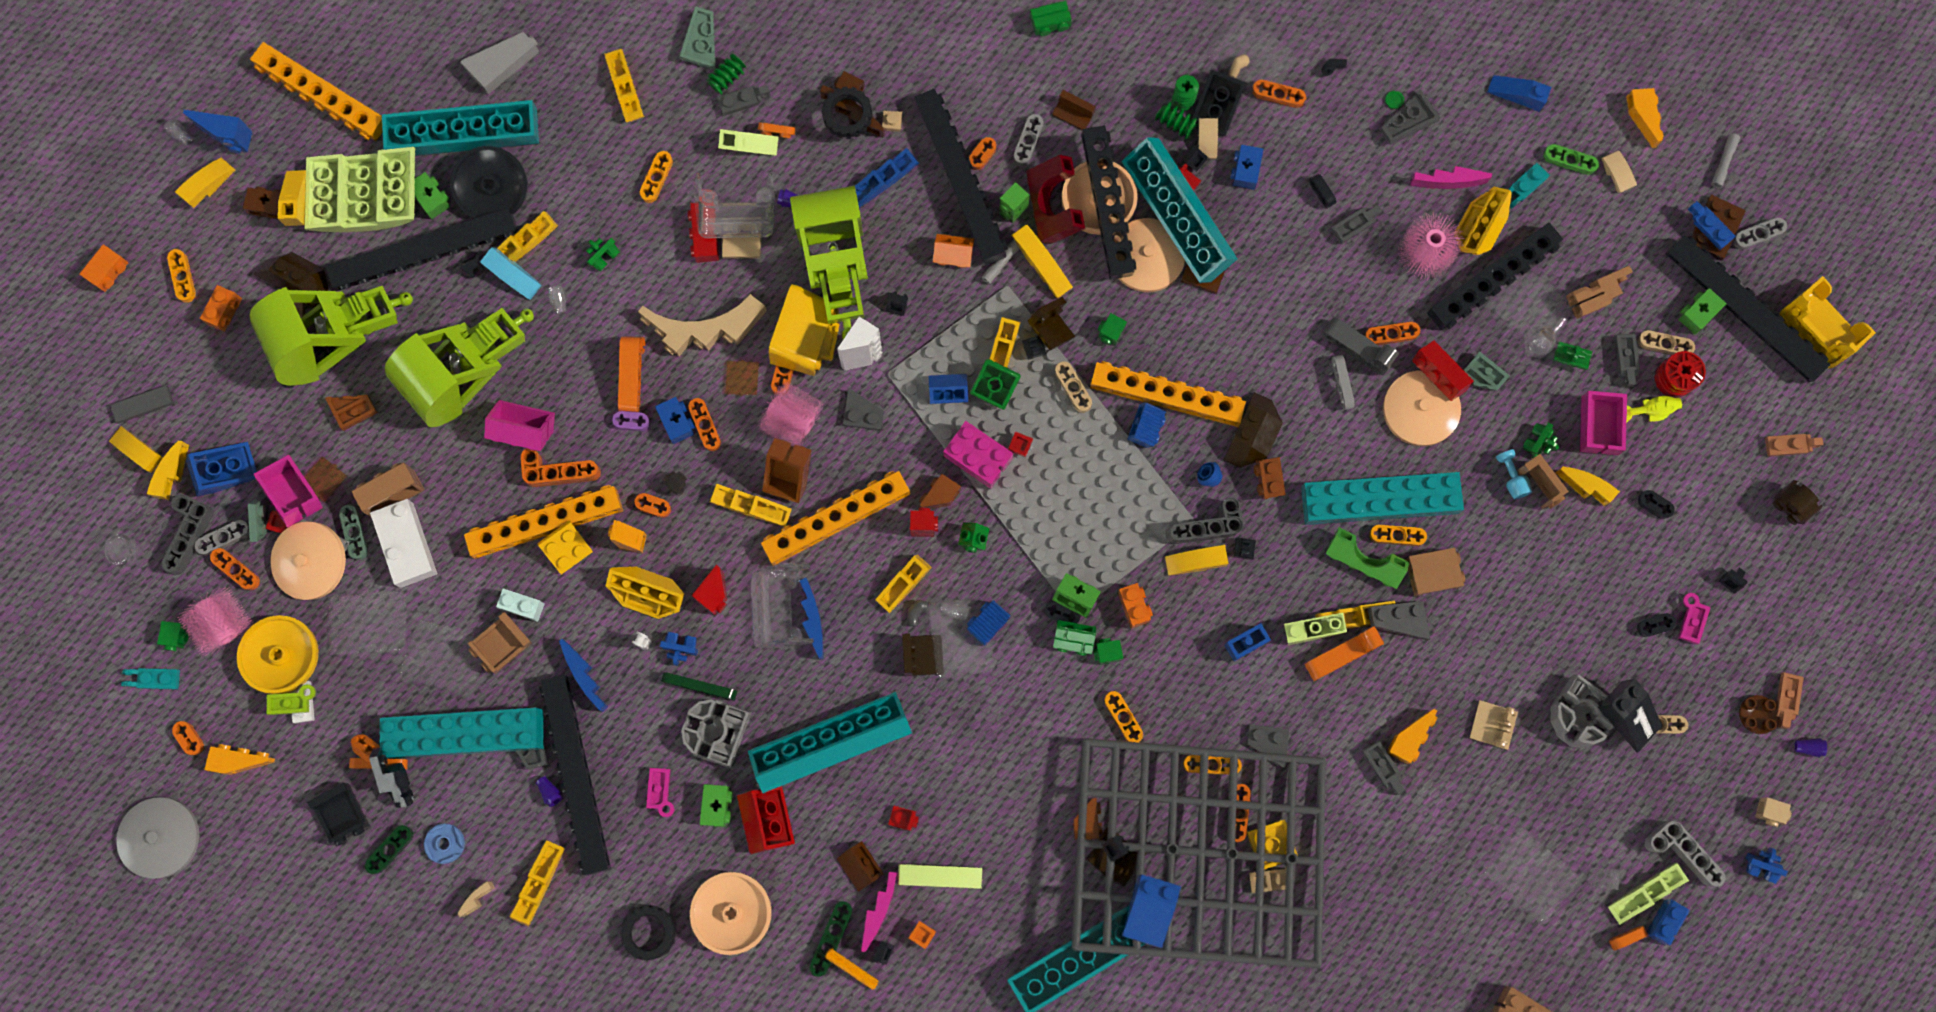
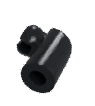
(1330, 66)

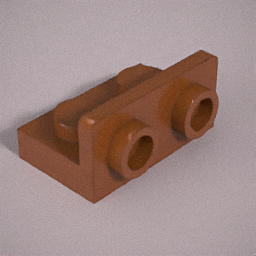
(1270, 478)

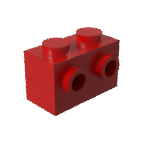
(923, 523)

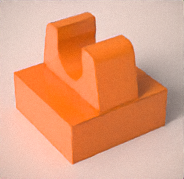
(922, 934)

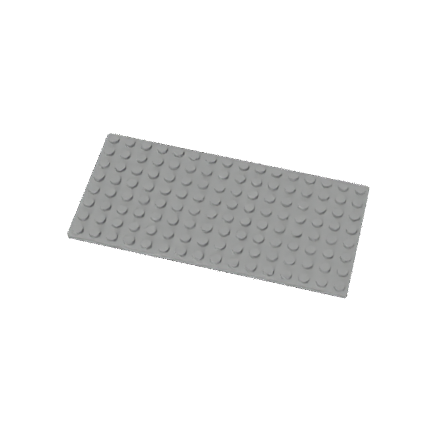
(1084, 491)

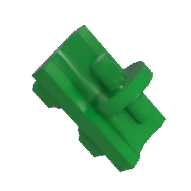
(596, 260)
(1572, 355)
(1544, 434)

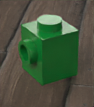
(1111, 329)
(172, 635)
(1108, 651)

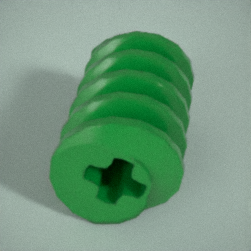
(726, 73)
(1185, 92)
(1176, 120)

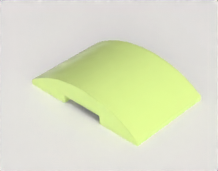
(360, 191)

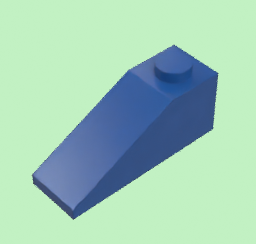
(1520, 91)

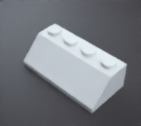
(860, 346)

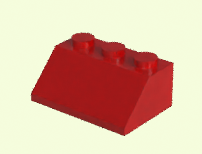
(765, 820)

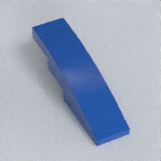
(885, 176)
(813, 624)
(579, 669)

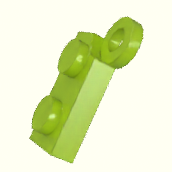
(290, 702)

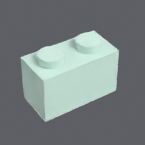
(520, 605)

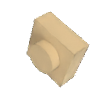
(892, 121)

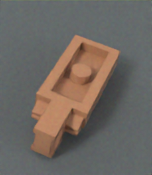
(1791, 444)
(1788, 699)

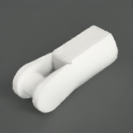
(642, 641)

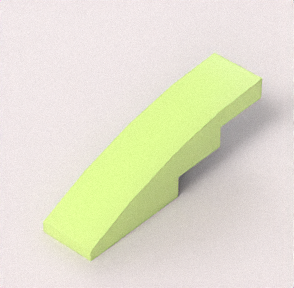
(939, 876)
(1648, 893)

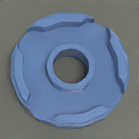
(455, 847)

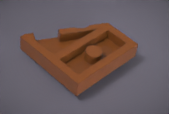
(351, 410)

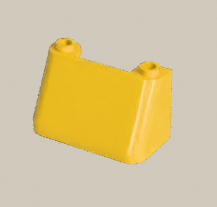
(1824, 325)
(800, 332)

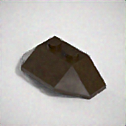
(293, 273)
(1255, 433)

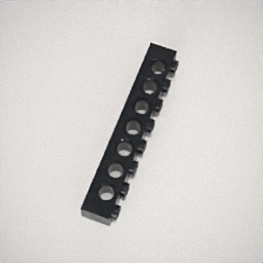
(1545, 235)
(1116, 268)

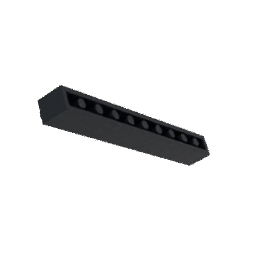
(960, 176)
(421, 248)
(1748, 309)
(575, 775)

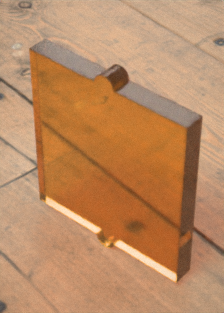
(742, 378)
(324, 478)

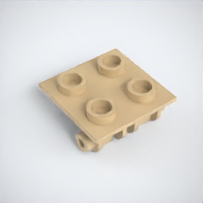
(1493, 724)

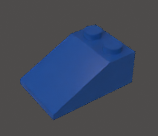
(225, 129)
(221, 468)
(1151, 910)

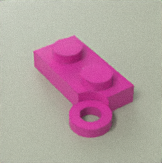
(1694, 620)
(659, 790)

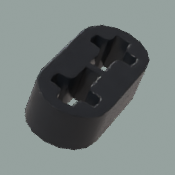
(1322, 191)
(1659, 501)
(1058, 615)
(1655, 621)

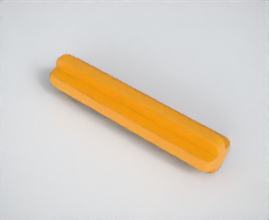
(851, 969)

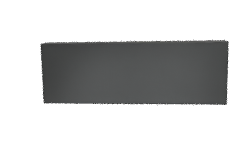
(142, 404)

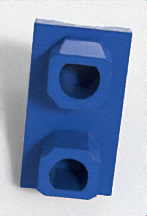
(670, 643)
(1773, 869)

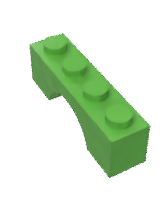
(1388, 569)

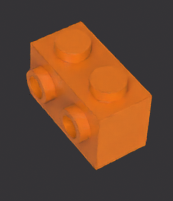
(953, 250)
(104, 268)
(220, 308)
(1134, 605)

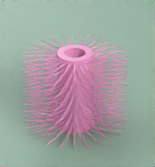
(1431, 246)
(790, 416)
(215, 621)

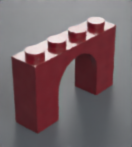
(1041, 183)

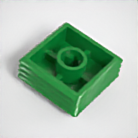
(983, 388)

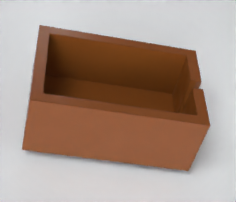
(786, 470)

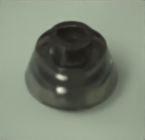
(675, 482)

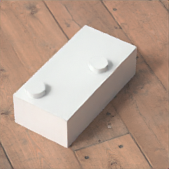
(403, 543)

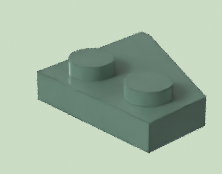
(1486, 373)
(257, 517)

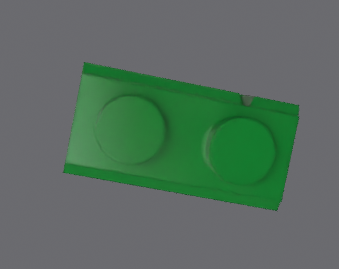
(1050, 18)
(1074, 637)

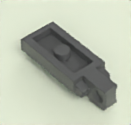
(742, 99)
(1355, 223)
(1627, 358)
(1384, 767)

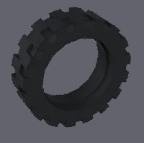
(847, 94)
(626, 932)

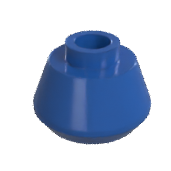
(1209, 474)

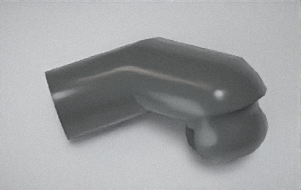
(914, 611)

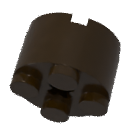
(1797, 502)

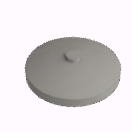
(157, 838)

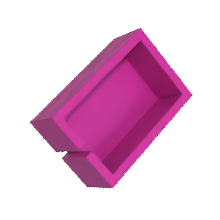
(1603, 423)
(519, 425)
(978, 454)
(288, 490)

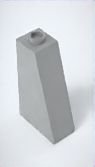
(500, 61)

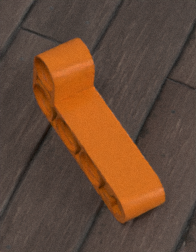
(630, 373)
(561, 471)
(1344, 653)

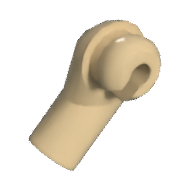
(1238, 63)

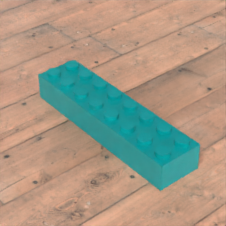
(462, 128)
(1179, 210)
(1382, 498)
(462, 733)
(829, 742)
(1067, 968)

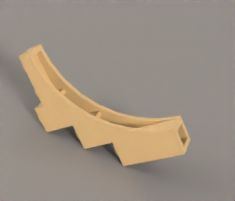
(680, 334)

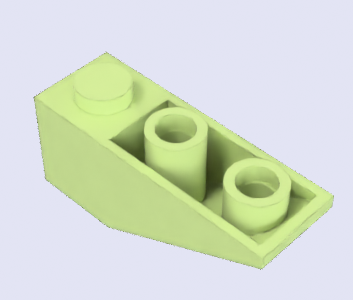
(748, 142)
(1315, 628)

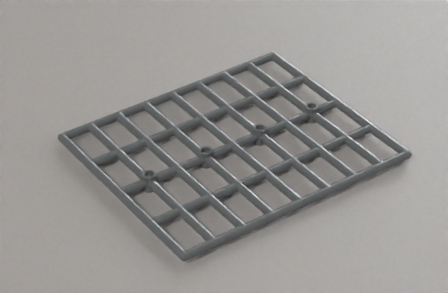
(1229, 855)

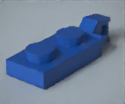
(1710, 225)

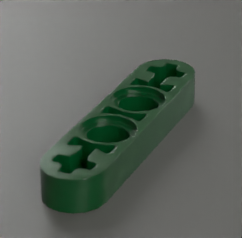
(699, 686)
(832, 939)

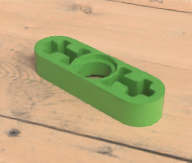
(1577, 155)

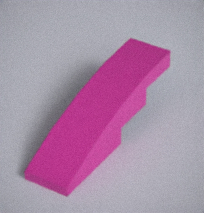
(1457, 178)
(875, 918)

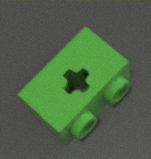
(1013, 202)
(431, 204)
(1710, 305)
(1076, 595)
(711, 795)

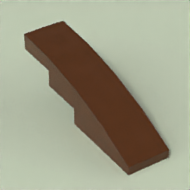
(854, 112)

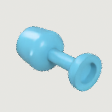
(1518, 485)

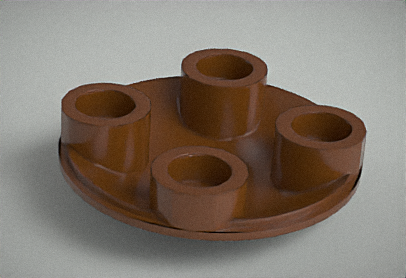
(1759, 714)

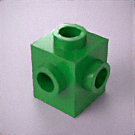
(973, 537)

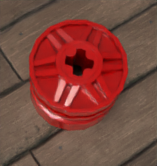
(1671, 379)

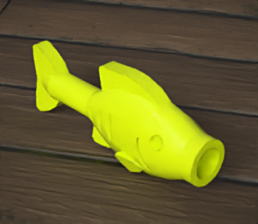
(1657, 408)

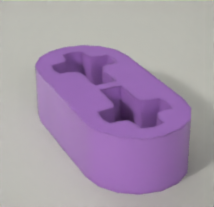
(631, 416)

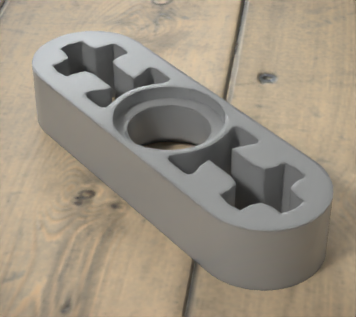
(1028, 154)
(1765, 228)
(1343, 382)
(234, 526)

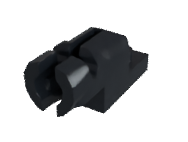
(391, 779)

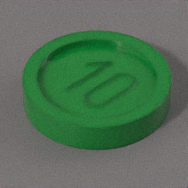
(1394, 99)

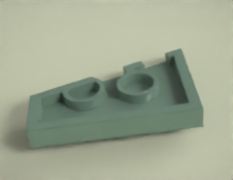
(699, 40)

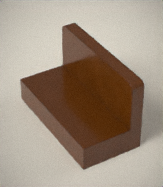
(1074, 110)
(860, 866)

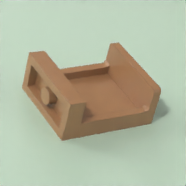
(1545, 479)
(1435, 571)
(499, 644)

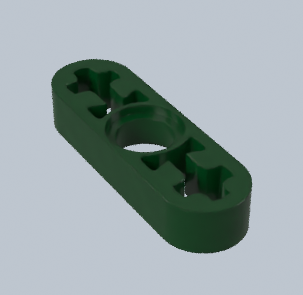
(382, 864)

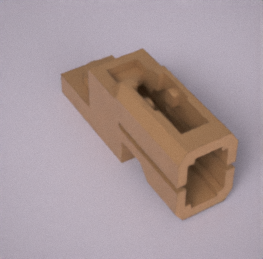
(1604, 289)

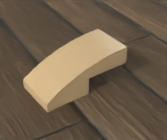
(1208, 137)
(1619, 170)
(1273, 880)
(472, 902)

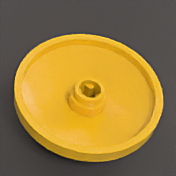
(277, 654)

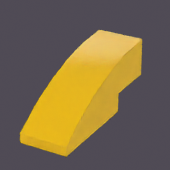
(205, 182)
(1005, 341)
(136, 449)
(168, 470)
(1588, 484)
(1197, 560)
(903, 583)

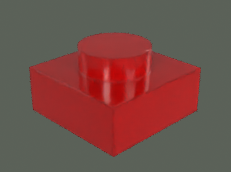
(1020, 444)
(275, 523)

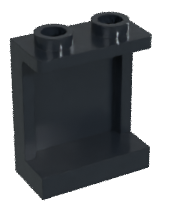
(339, 814)

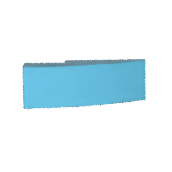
(510, 273)

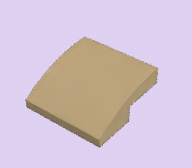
(741, 247)

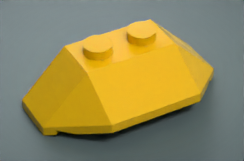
(1484, 221)
(645, 591)

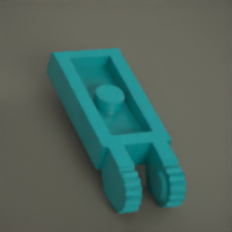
(1528, 183)
(153, 678)

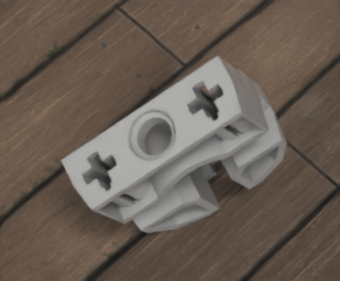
(1564, 717)
(719, 728)

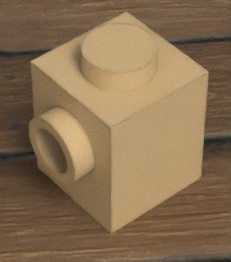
(1773, 812)

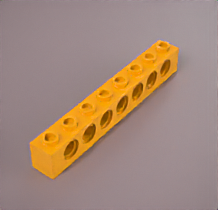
(267, 55)
(1175, 402)
(899, 491)
(476, 535)

